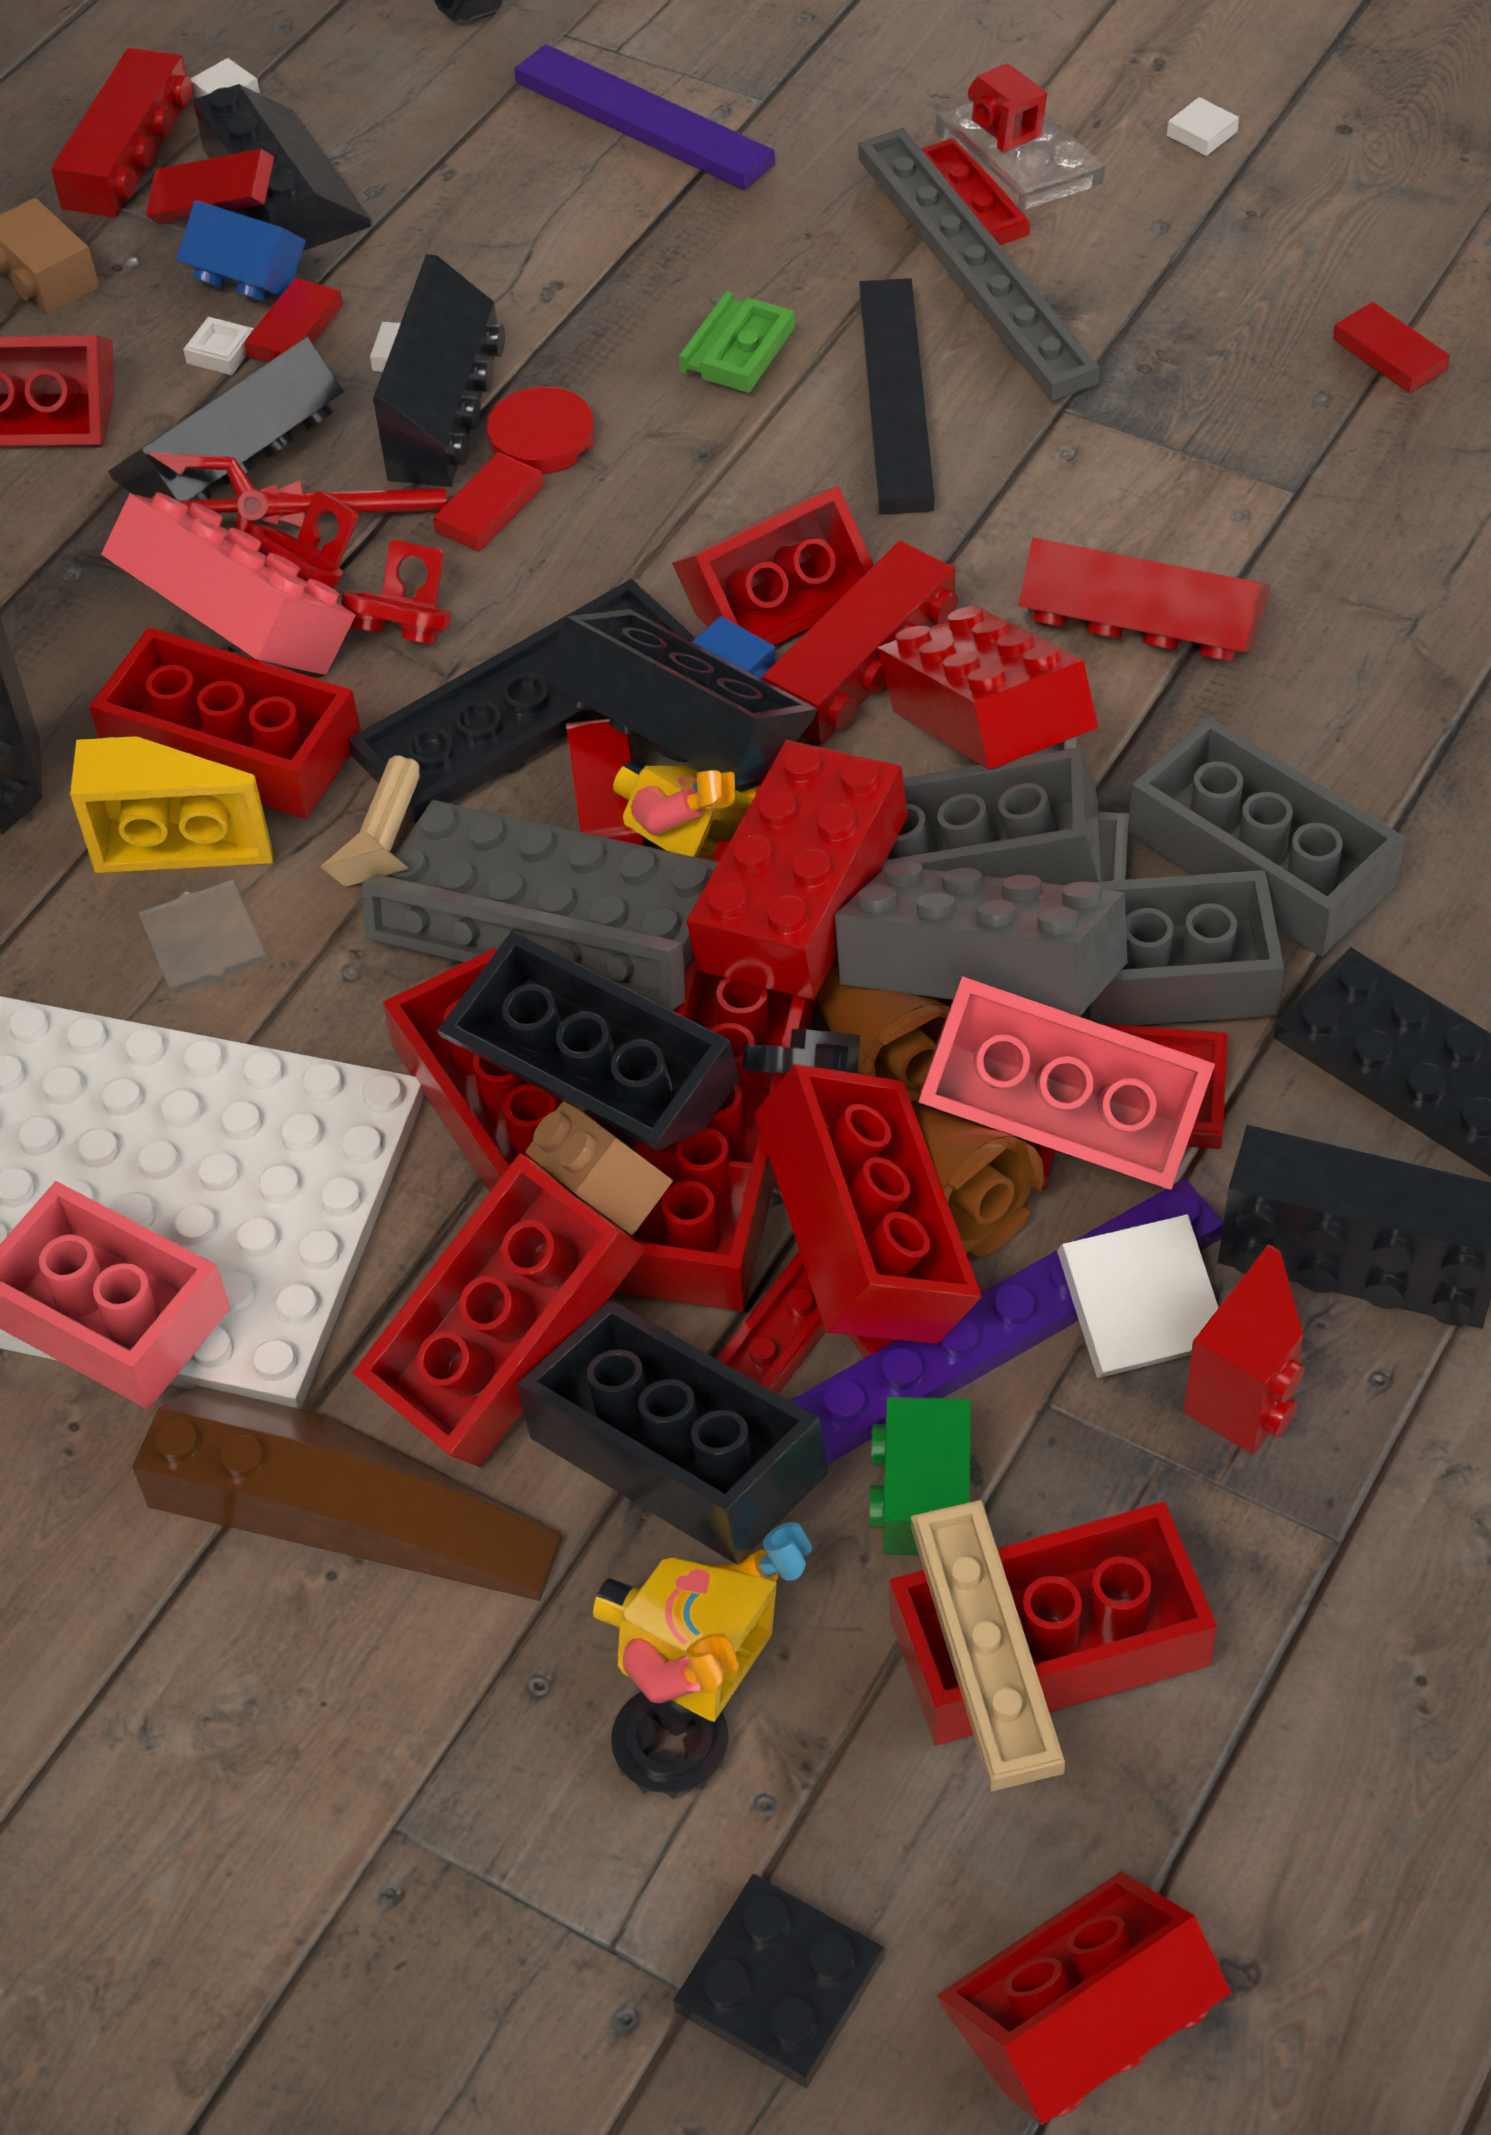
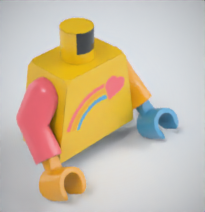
(682, 807)
(699, 1624)

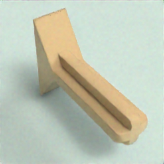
(370, 849)

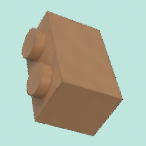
(44, 257)
(598, 1166)

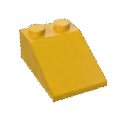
(164, 808)

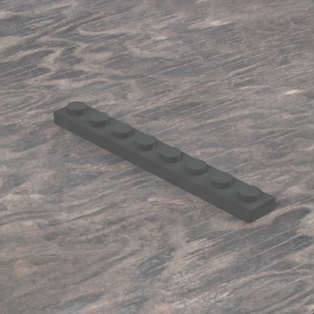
(979, 265)

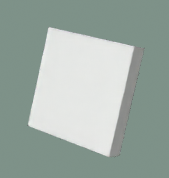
(1139, 1294)

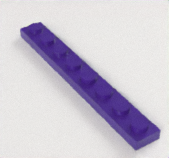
(995, 1330)

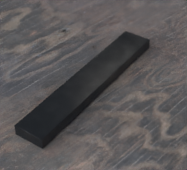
(896, 397)

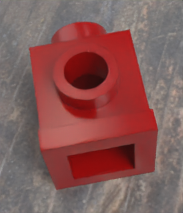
(999, 102)

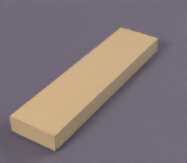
(987, 1646)

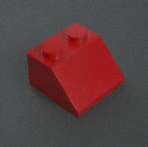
(1248, 1358)

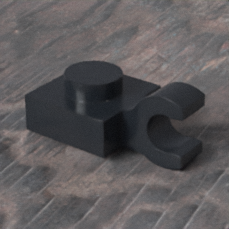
(807, 1048)

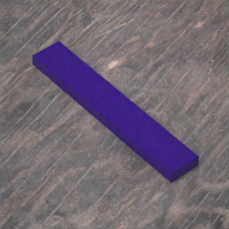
(645, 116)

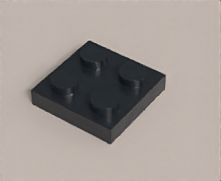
(779, 1980)

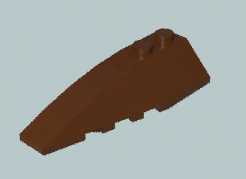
(334, 1491)

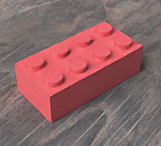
(229, 582)

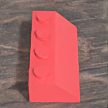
(1066, 1083)

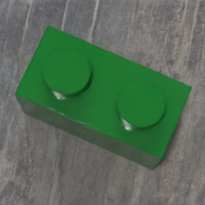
(924, 1463)

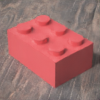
(106, 1294)

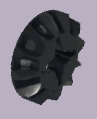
(636, 1737)

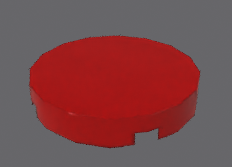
(541, 428)

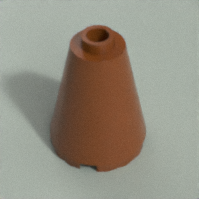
(894, 1028)
(982, 1177)

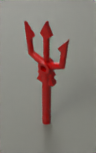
(290, 501)

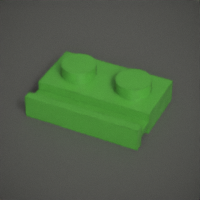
(737, 342)

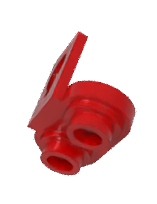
(304, 551)
(417, 615)

